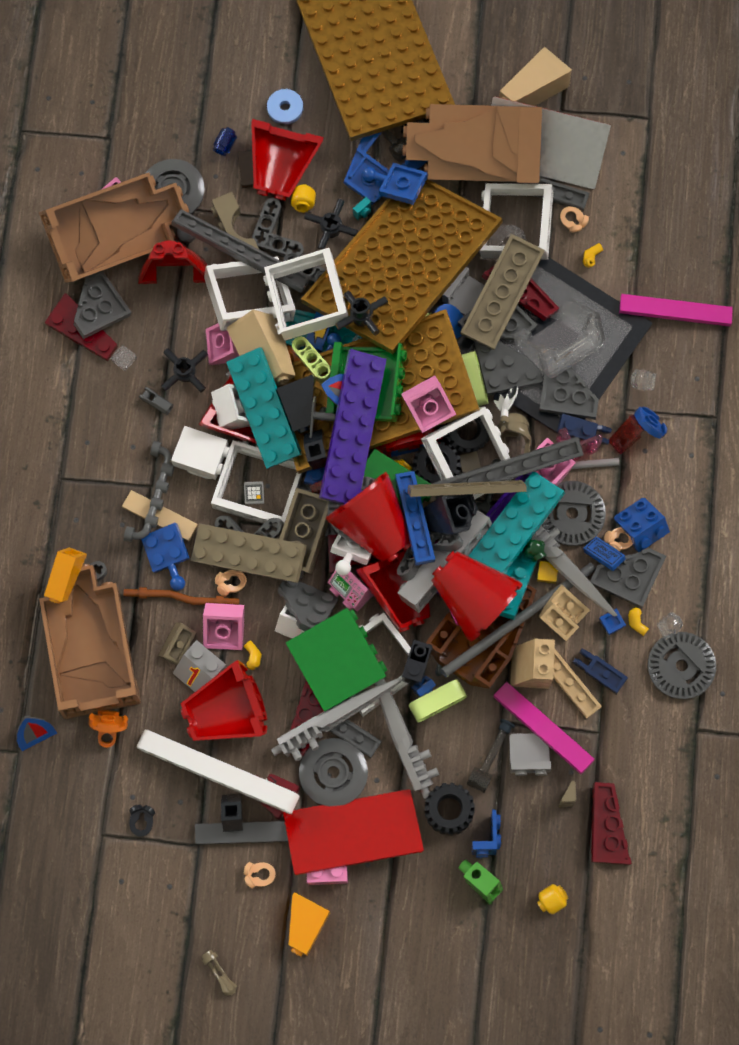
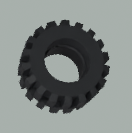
(468, 445)
(422, 458)
(449, 791)

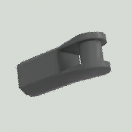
(157, 402)

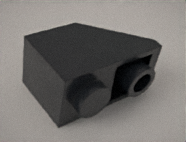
(316, 449)
(417, 663)
(231, 812)

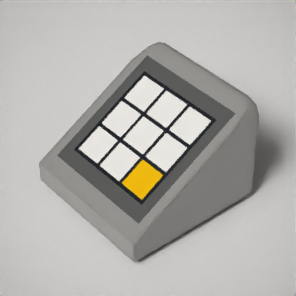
(254, 492)

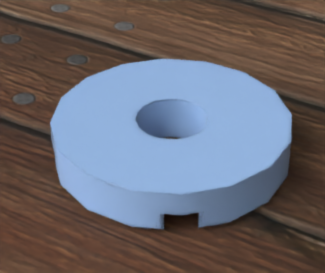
(288, 97)

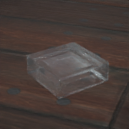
(123, 358)

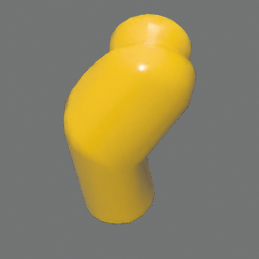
(589, 255)
(635, 621)
(255, 655)

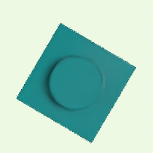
(362, 209)

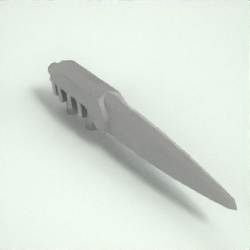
(568, 568)
(313, 728)
(409, 754)

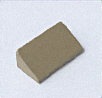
(177, 643)
(570, 796)

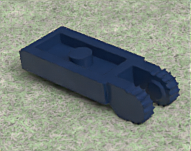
(582, 428)
(601, 671)

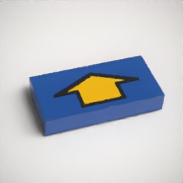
(318, 337)

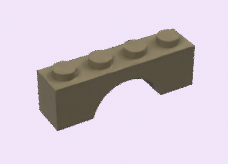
(228, 211)

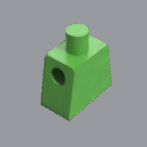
(486, 885)

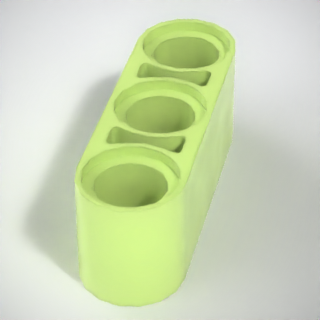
(309, 353)
(474, 372)
(437, 700)

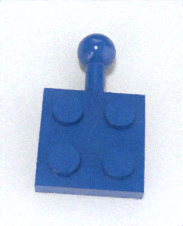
(400, 183)
(165, 550)

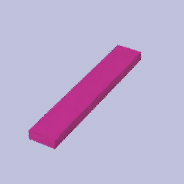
(675, 310)
(544, 728)

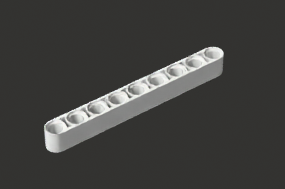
(218, 771)

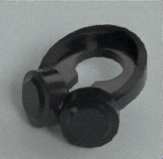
(135, 812)

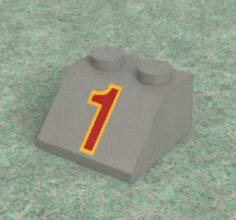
(198, 666)

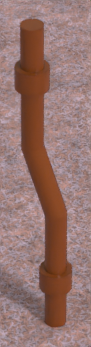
(143, 593)

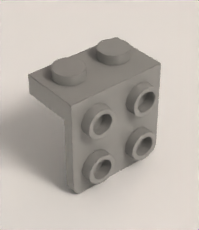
(463, 292)
(528, 755)

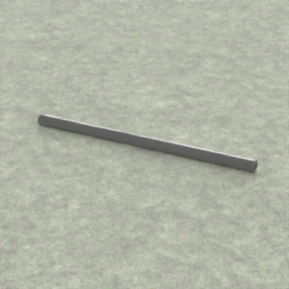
(508, 626)

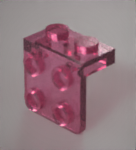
(588, 446)

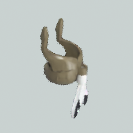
(512, 423)

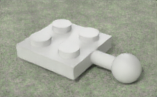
(349, 551)

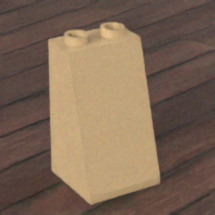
(538, 80)
(259, 330)
(533, 664)

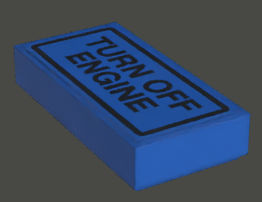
(604, 553)

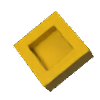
(547, 573)

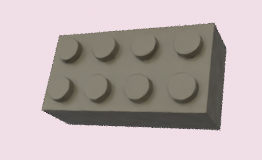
(306, 525)

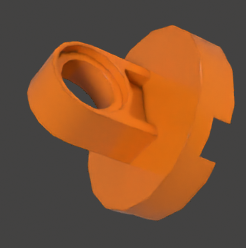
(107, 722)

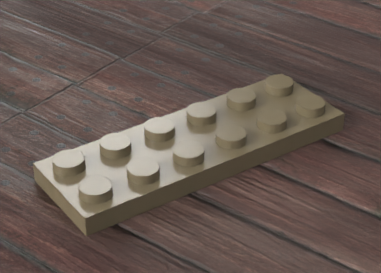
(502, 292)
(248, 553)

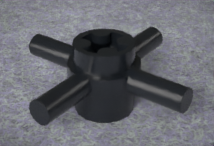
(336, 227)
(361, 312)
(185, 363)

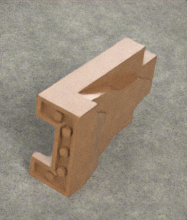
(477, 143)
(111, 225)
(89, 648)

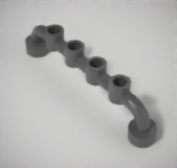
(156, 501)

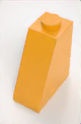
(64, 574)
(305, 924)

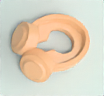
(582, 219)
(610, 537)
(224, 589)
(251, 868)

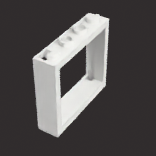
(544, 190)
(296, 265)
(233, 269)
(436, 455)
(242, 510)
(374, 622)

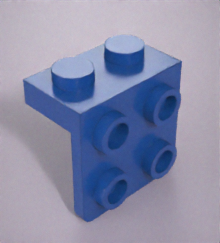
(642, 524)
(485, 848)

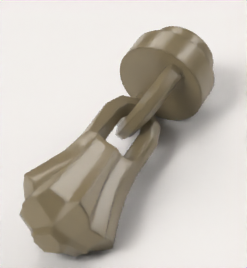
(226, 984)

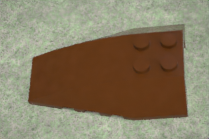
(486, 667)

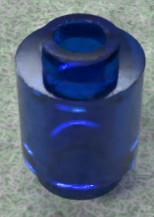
(224, 141)

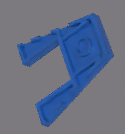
(362, 160)

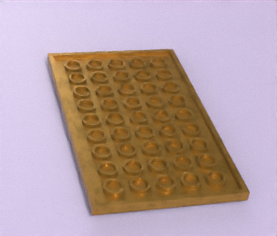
(375, 62)
(407, 257)
(430, 353)

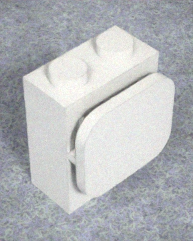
(200, 453)

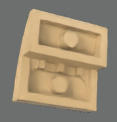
(563, 612)

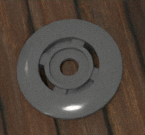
(188, 180)
(576, 530)
(671, 680)
(342, 788)

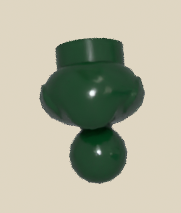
(534, 550)

